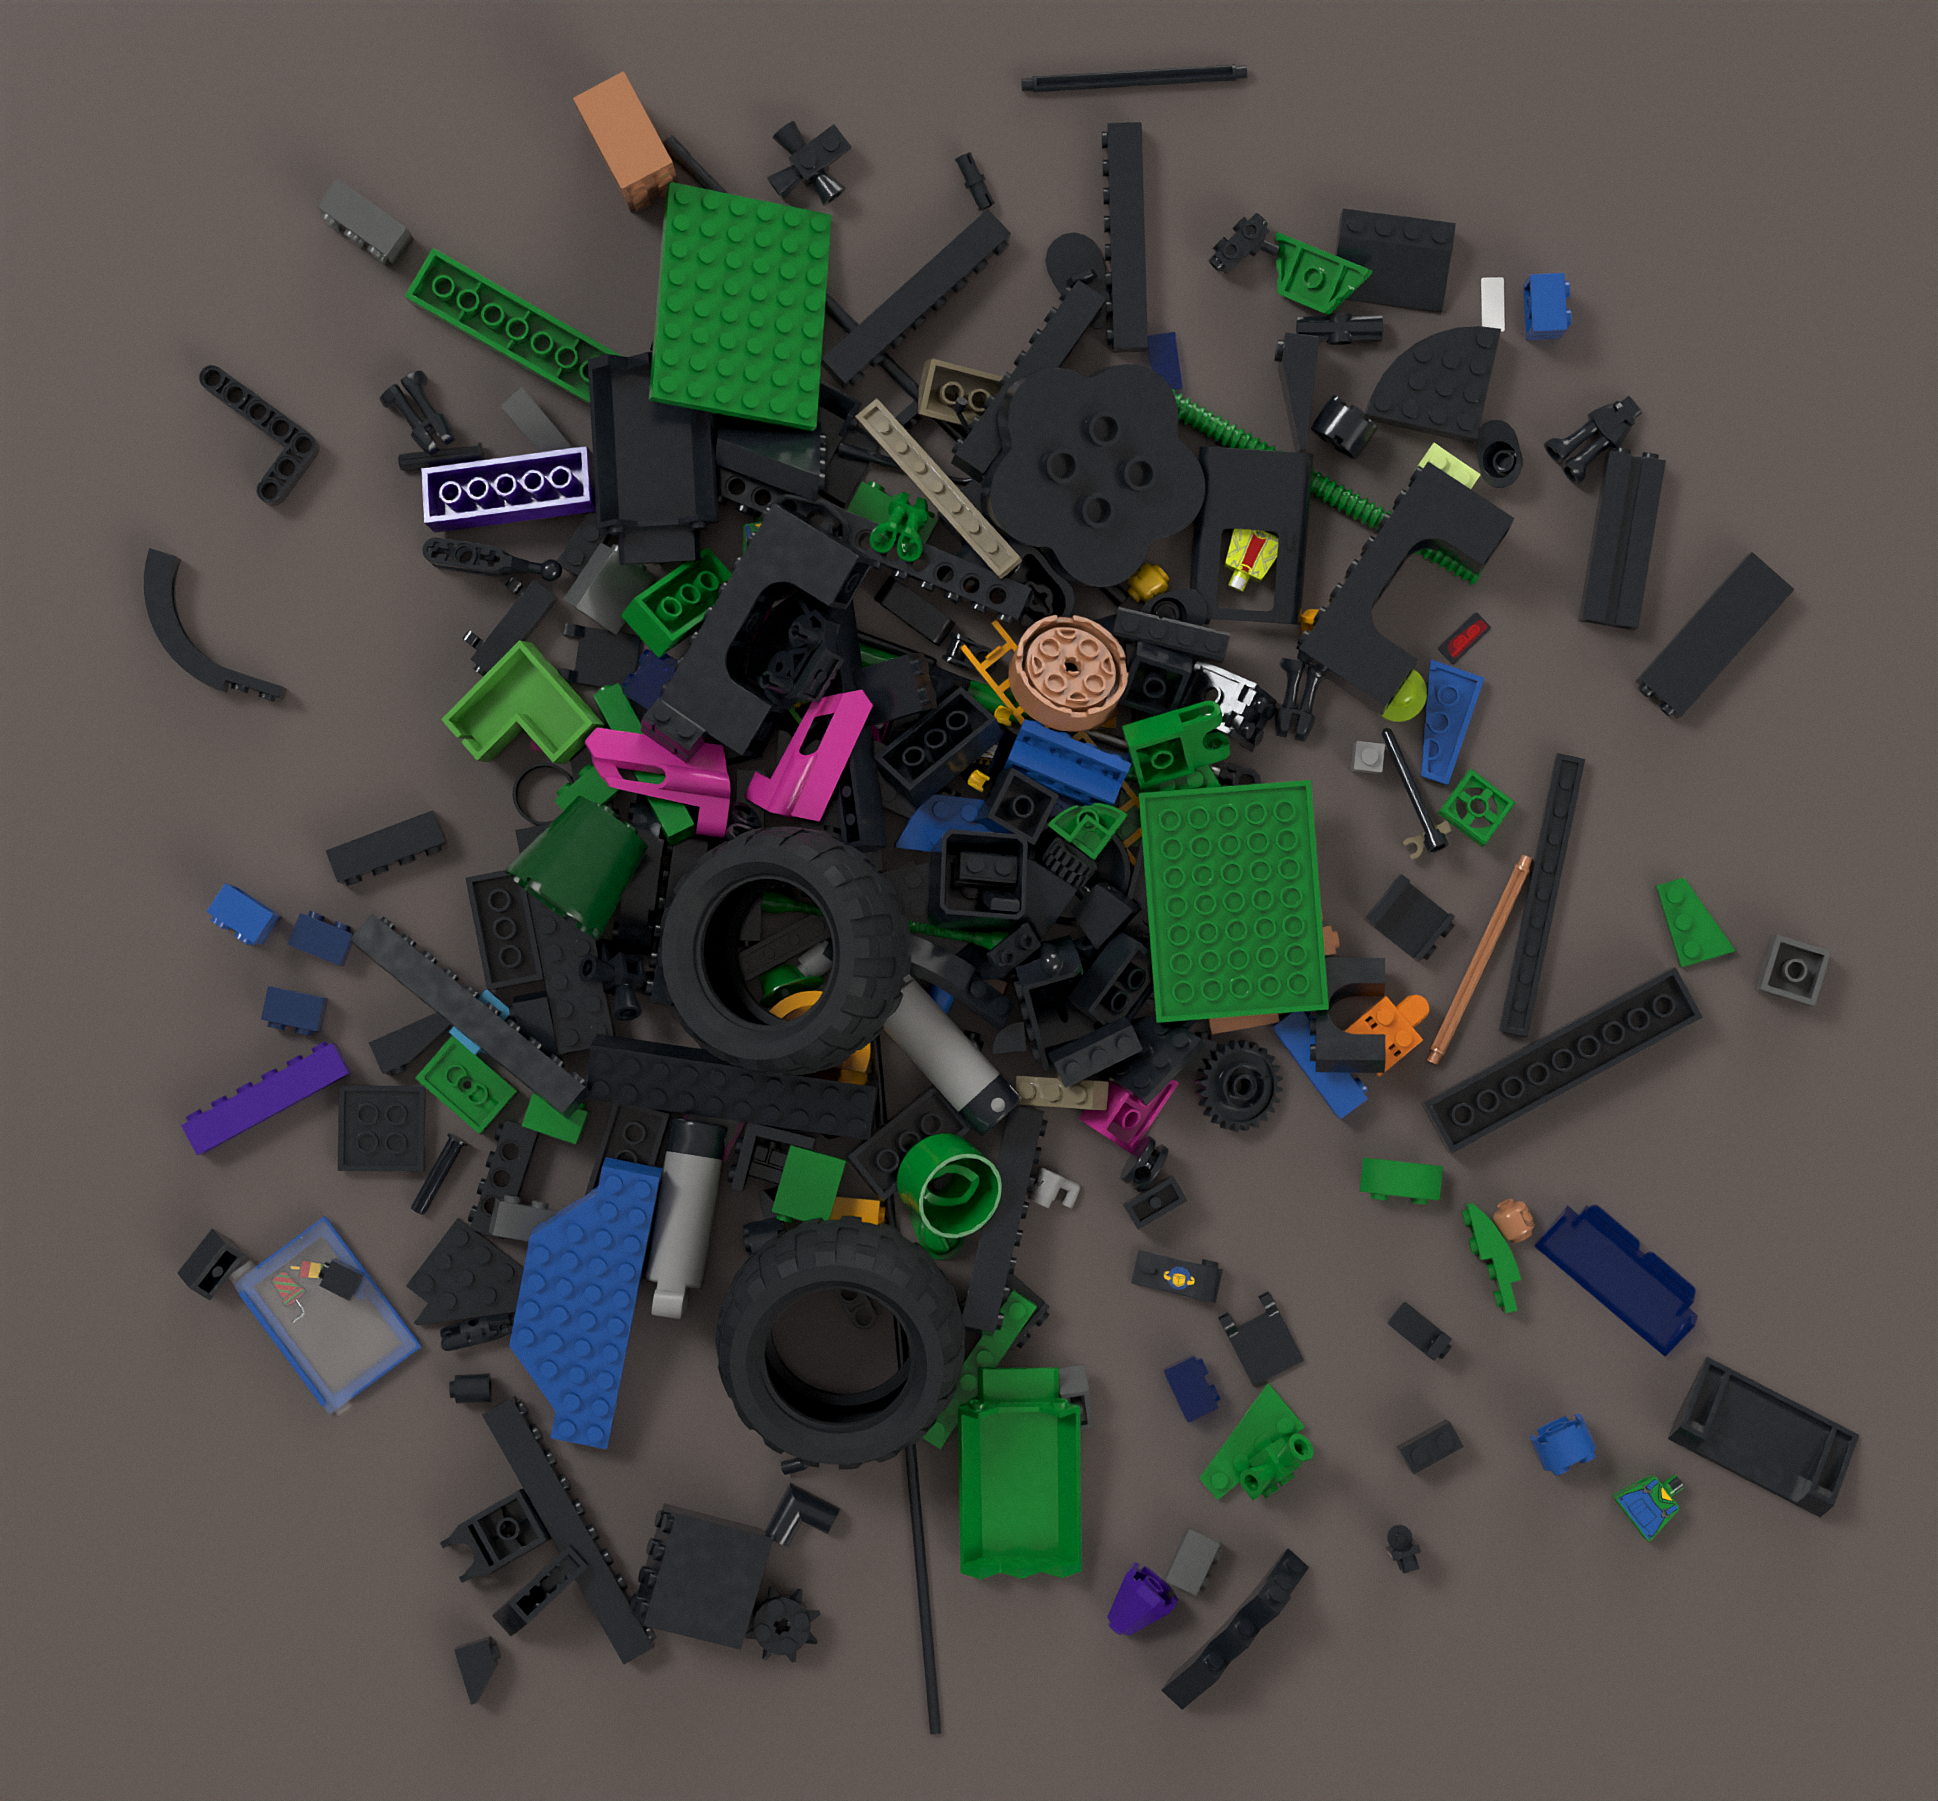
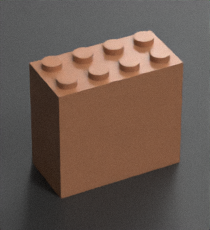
(626, 141)

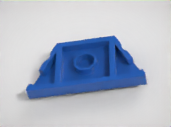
(936, 818)

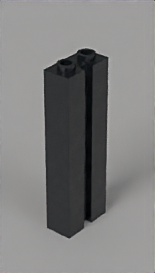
(1622, 539)
(1713, 636)

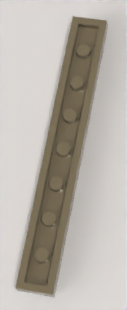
(938, 489)

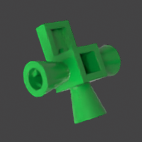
(1275, 1466)

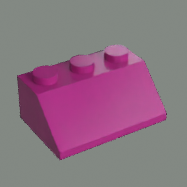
(1125, 1116)

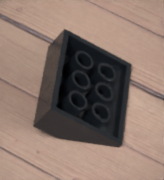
(1406, 257)

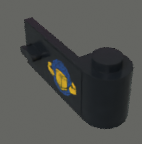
(1178, 1276)

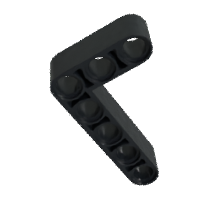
(268, 425)

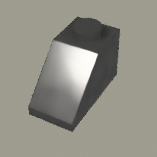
(1075, 1388)

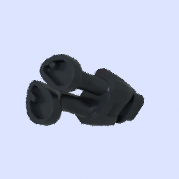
(1611, 426)

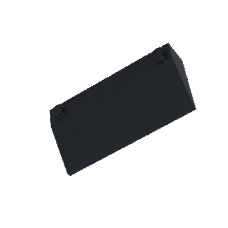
(1764, 1437)

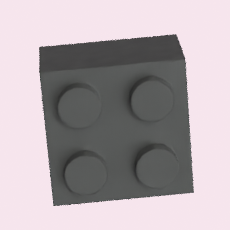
(1792, 970)

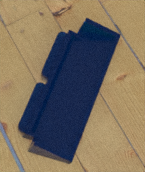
(1624, 1279)

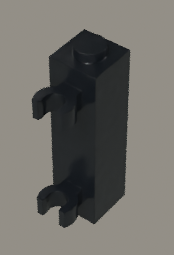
(516, 625)

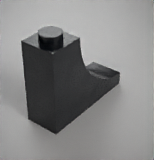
(540, 1591)

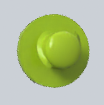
(1408, 701)

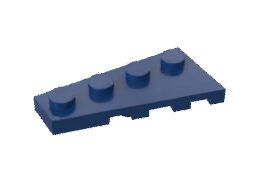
(1447, 716)

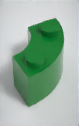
(1401, 1179)

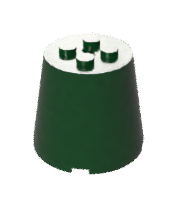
(581, 864)

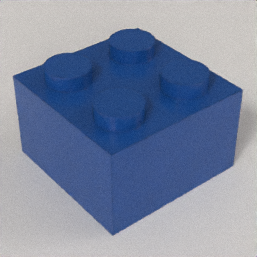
(1546, 306)
(243, 914)

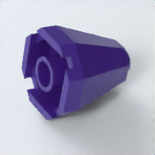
(1140, 1601)

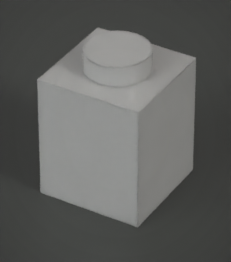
(1367, 757)

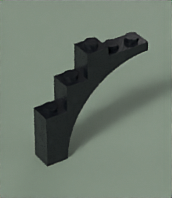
(1237, 1632)

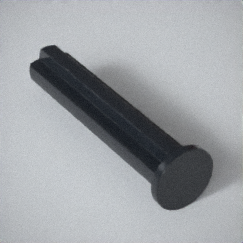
(444, 457)
(438, 1173)

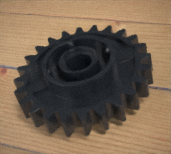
(1220, 1080)

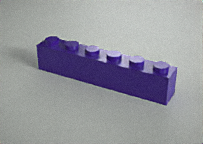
(266, 1098)

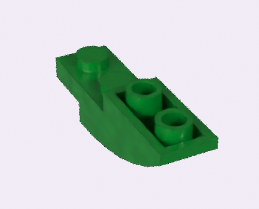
(1490, 1244)

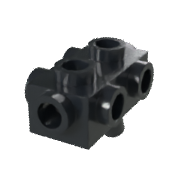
(1248, 239)

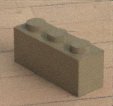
(1052, 1093)

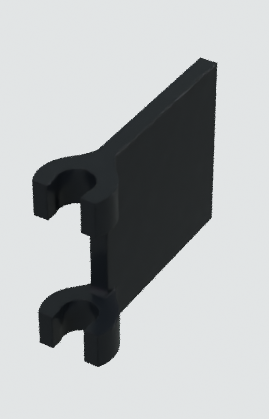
(601, 656)
(1263, 1342)

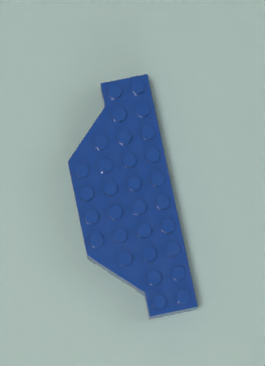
(583, 1298)

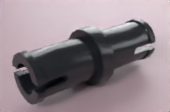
(974, 181)

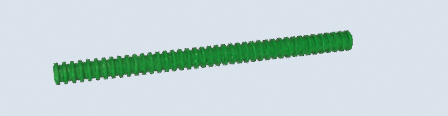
(1320, 485)

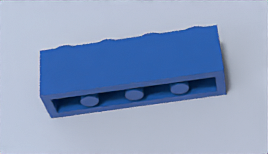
(1337, 1089)

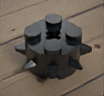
(788, 1640)

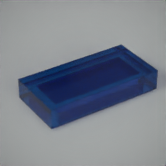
(1165, 358)

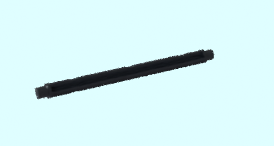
(1134, 78)

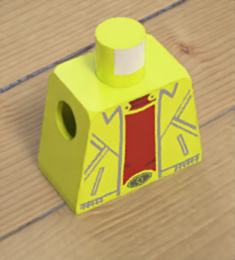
(1250, 556)

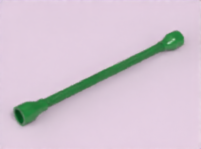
(776, 903)

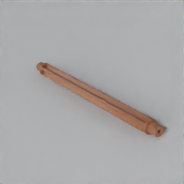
(1480, 959)

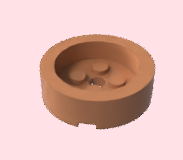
(1061, 697)

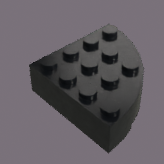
(1438, 384)

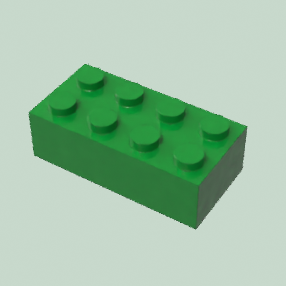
(677, 603)

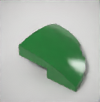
(1089, 826)

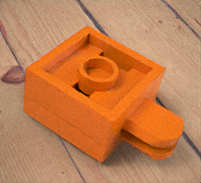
(1395, 1023)

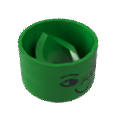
(968, 1197)

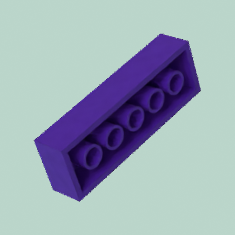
(508, 489)

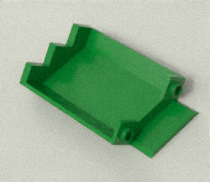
(1019, 1476)

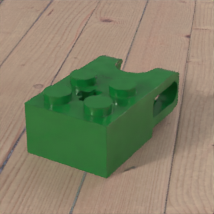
(1176, 743)

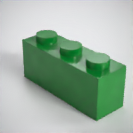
(873, 505)

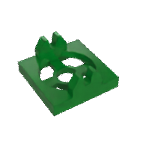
(1502, 801)

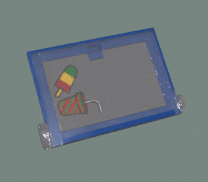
(327, 1339)

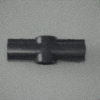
(1341, 328)

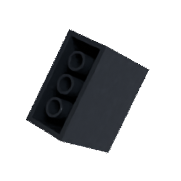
(701, 1576)

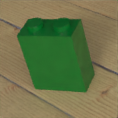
(808, 1185)

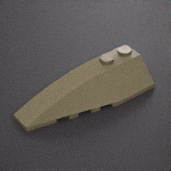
(945, 382)

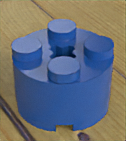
(1563, 1444)

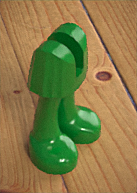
(912, 517)

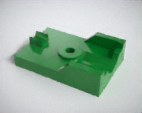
(446, 1079)

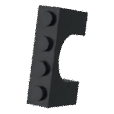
(1342, 1050)

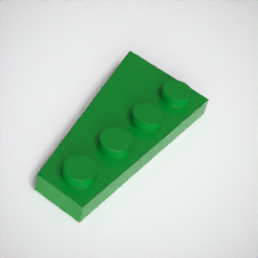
(1260, 1427)

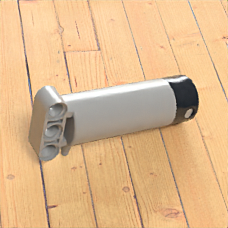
(950, 1059)
(684, 1213)

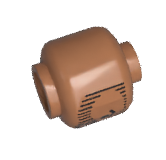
(1514, 1220)

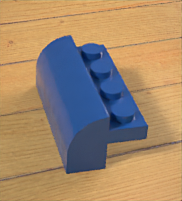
(1067, 765)

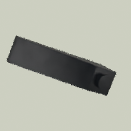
(407, 1043)

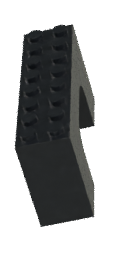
(1430, 515)
(711, 676)

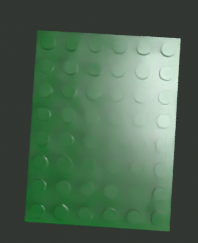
(740, 307)
(1233, 901)

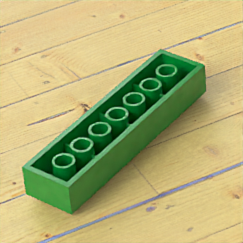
(505, 323)

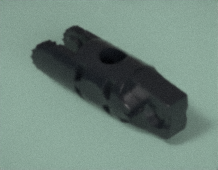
(475, 1331)

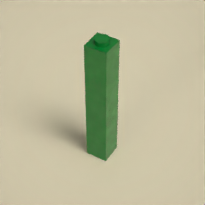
(620, 716)

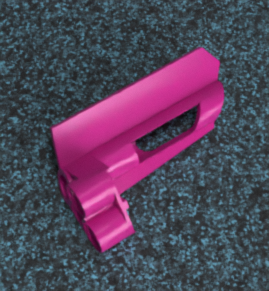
(806, 782)
(696, 783)

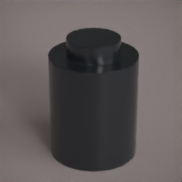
(471, 1388)

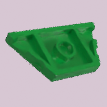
(1315, 275)

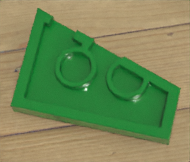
(1690, 924)

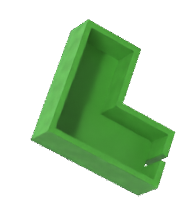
(521, 695)

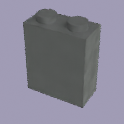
(607, 587)

